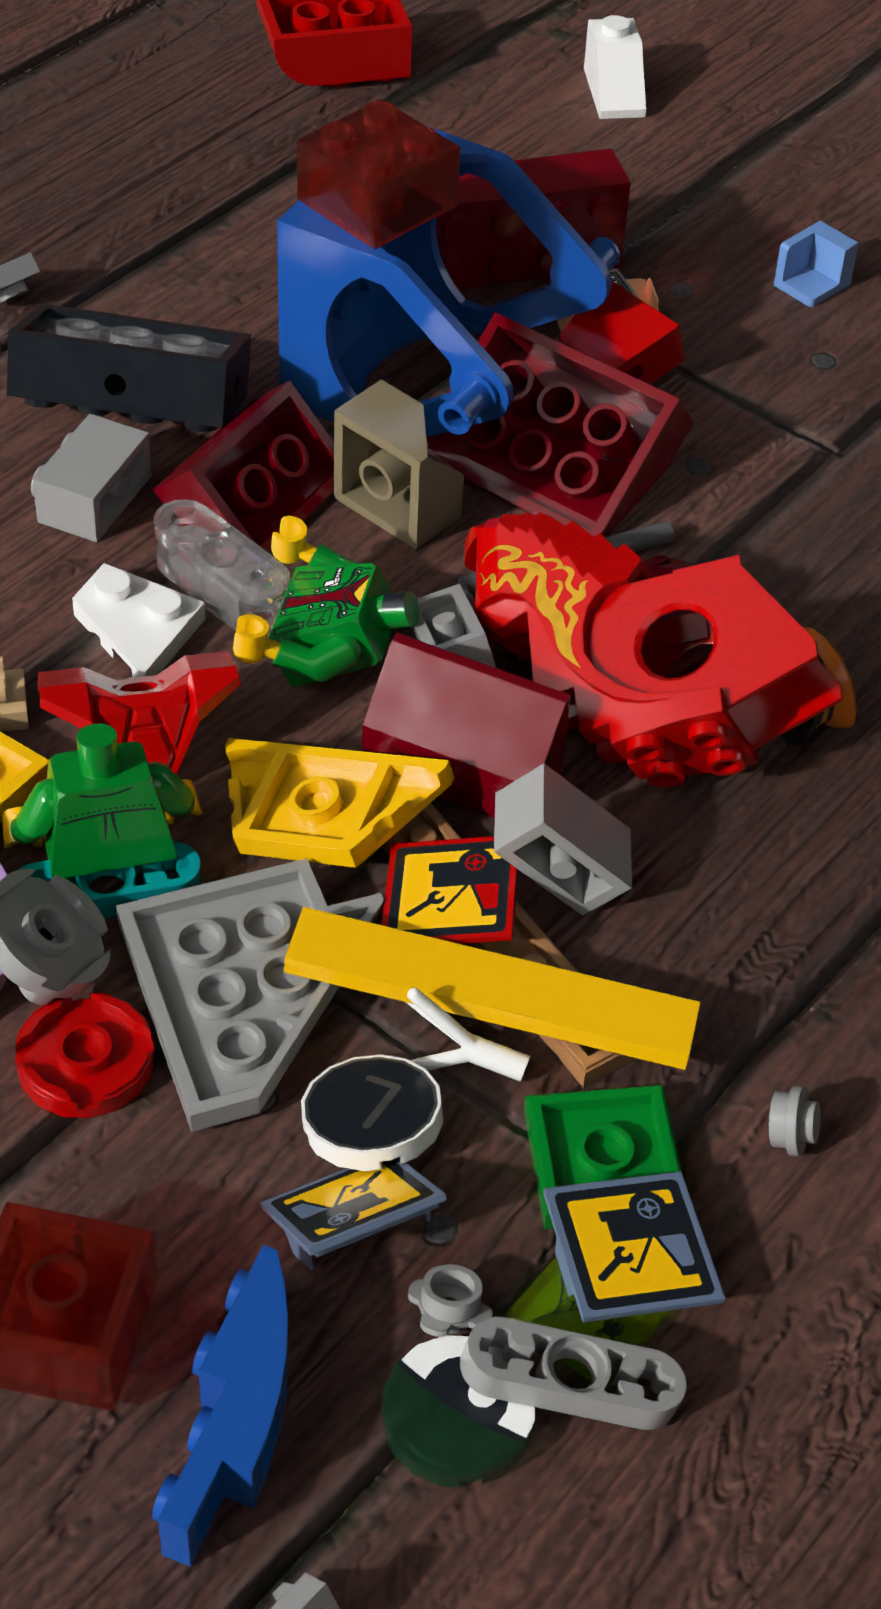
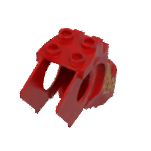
(597, 634)

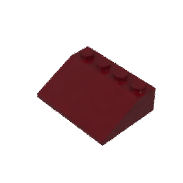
(577, 435)

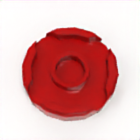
(84, 1055)

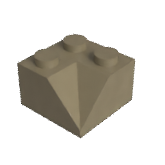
(386, 466)

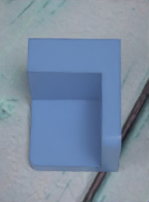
(815, 264)

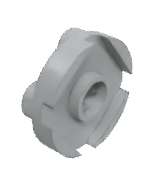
(70, 958)

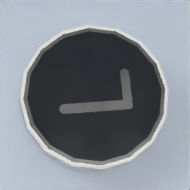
(372, 1112)

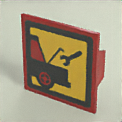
(451, 890)

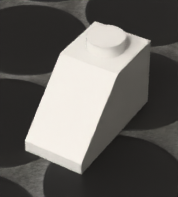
(615, 67)

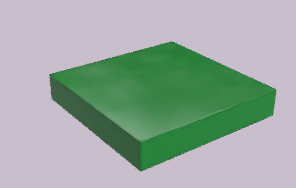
(598, 1137)

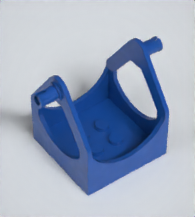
(357, 305)

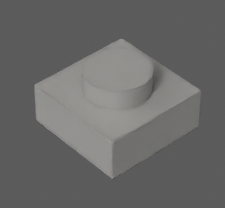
(15, 275)

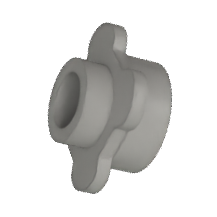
(449, 1300)

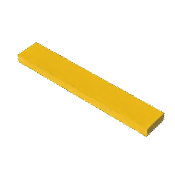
(493, 987)

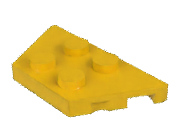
(325, 800)

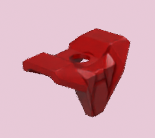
(151, 709)

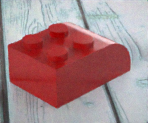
(339, 40)

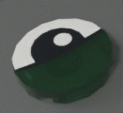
(445, 1426)

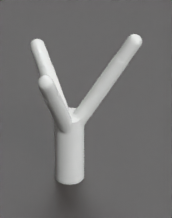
(473, 1047)

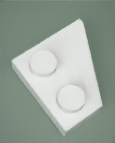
(137, 618)

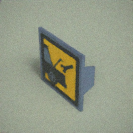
(351, 1207)
(631, 1247)

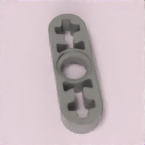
(547, 1392)

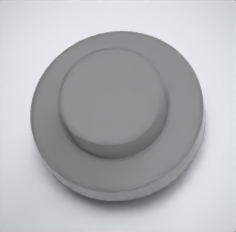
(793, 1120)

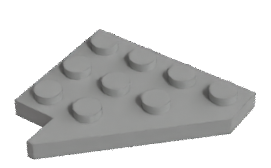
(220, 987)

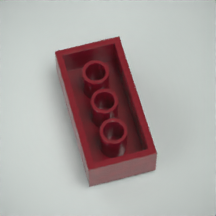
(491, 245)

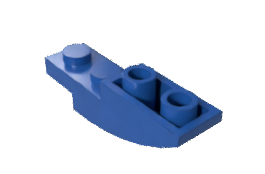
(240, 1413)

